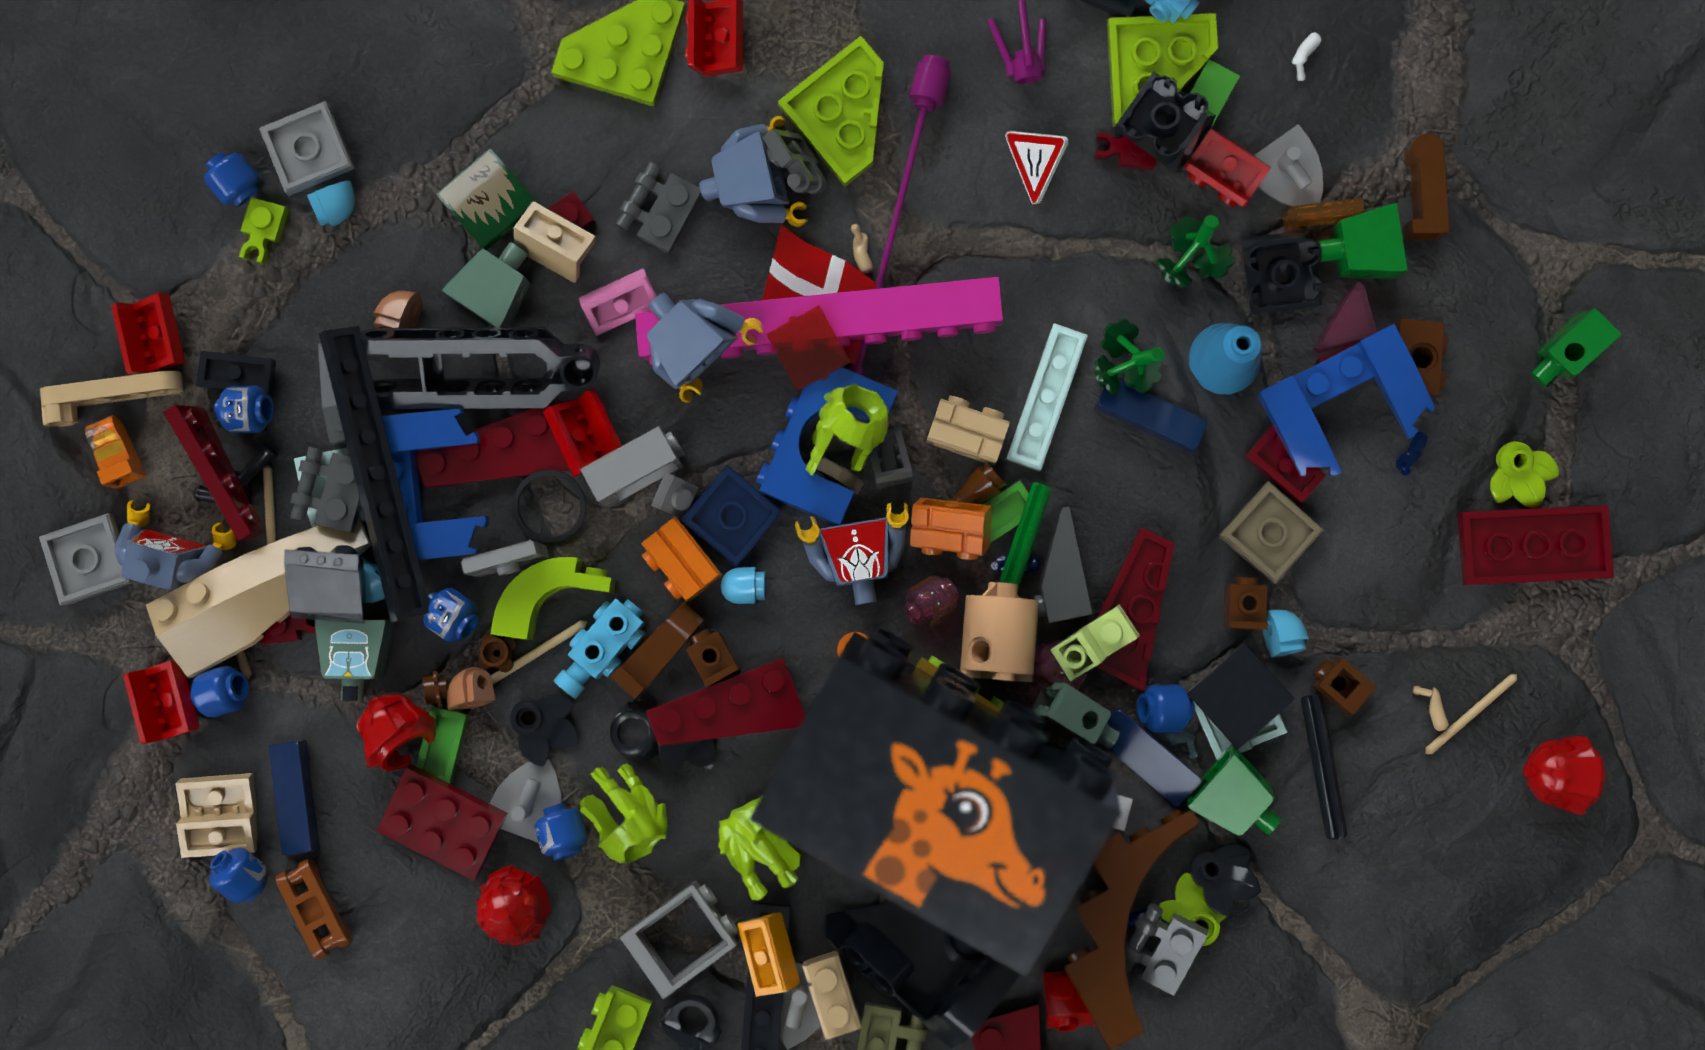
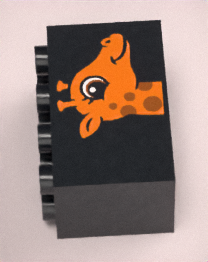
(942, 799)

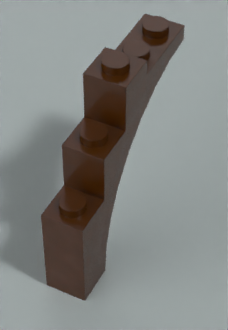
(1101, 974)

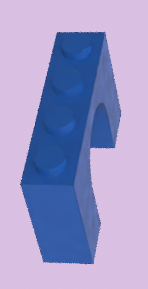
(786, 475)

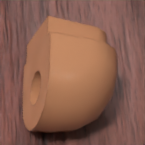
(398, 310)
(470, 689)

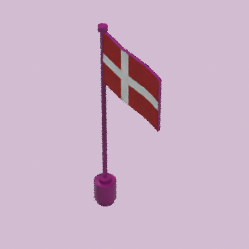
(807, 270)

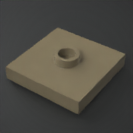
(1271, 532)

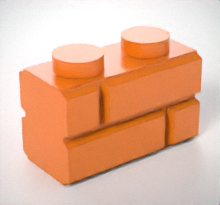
(951, 527)
(681, 560)

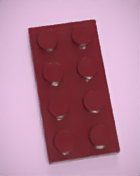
(1535, 545)

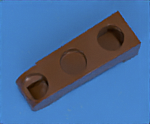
(1429, 189)
(658, 651)

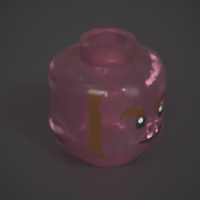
(931, 601)
(1049, 671)

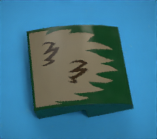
(486, 199)

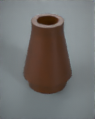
(980, 486)

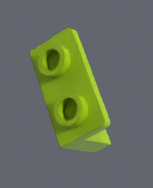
(617, 1021)

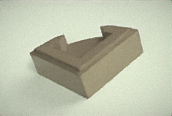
(840, 475)

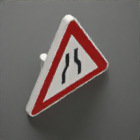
(1036, 159)

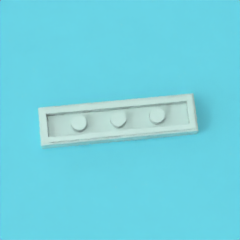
(1046, 397)

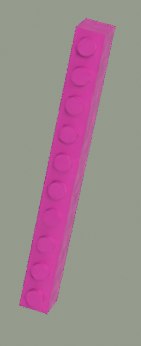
(868, 314)

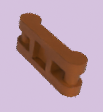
(313, 909)

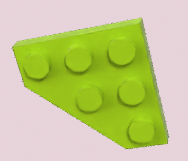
(1147, 46)
(623, 50)
(840, 109)

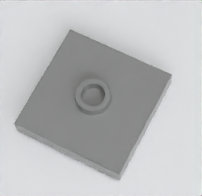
(306, 148)
(84, 559)
(505, 559)

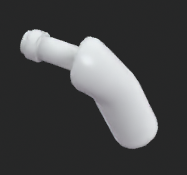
(1303, 52)

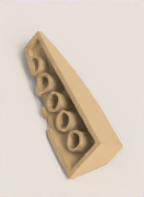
(236, 601)

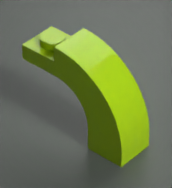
(524, 596)

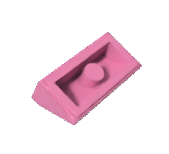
(618, 301)

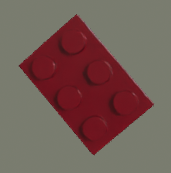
(442, 822)

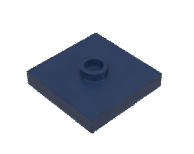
(731, 515)

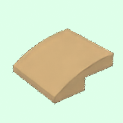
(216, 814)

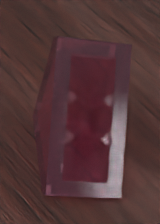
(1349, 323)

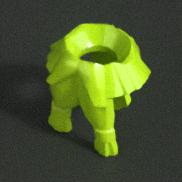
(839, 421)
(644, 818)
(748, 842)

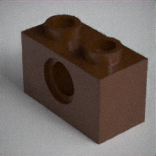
(1432, 343)

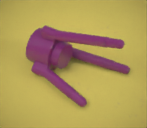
(1026, 66)

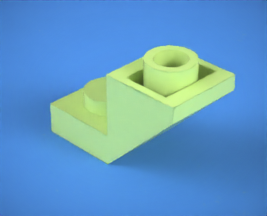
(1094, 642)

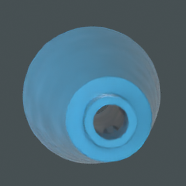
(1225, 357)

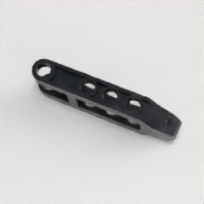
(566, 367)

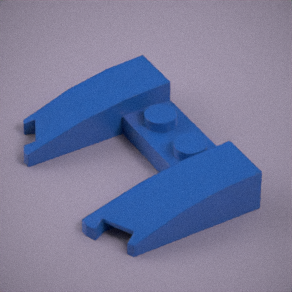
(1376, 357)
(422, 432)

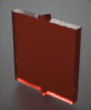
(808, 348)

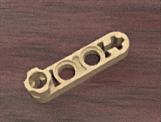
(61, 401)

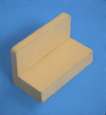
(553, 241)

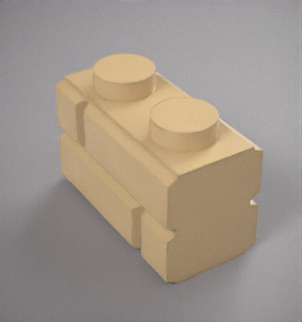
(968, 431)
(832, 994)

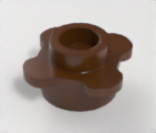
(489, 646)
(435, 689)

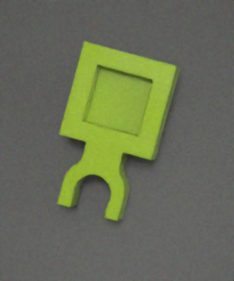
(263, 224)

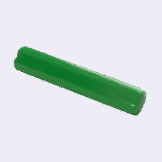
(1026, 533)

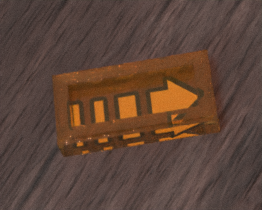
(1321, 213)

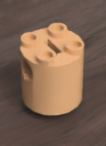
(999, 634)

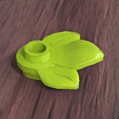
(1526, 478)
(1191, 905)

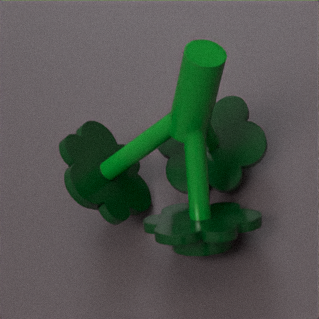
(1188, 238)
(1139, 371)

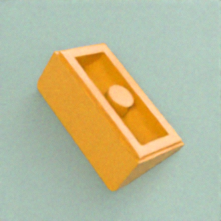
(769, 954)

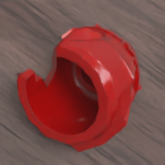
(388, 725)
(1566, 773)
(513, 906)

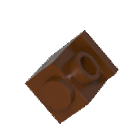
(1235, 614)
(723, 665)
(1355, 686)

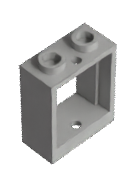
(633, 466)
(652, 963)

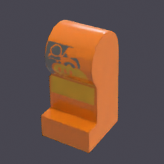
(114, 453)

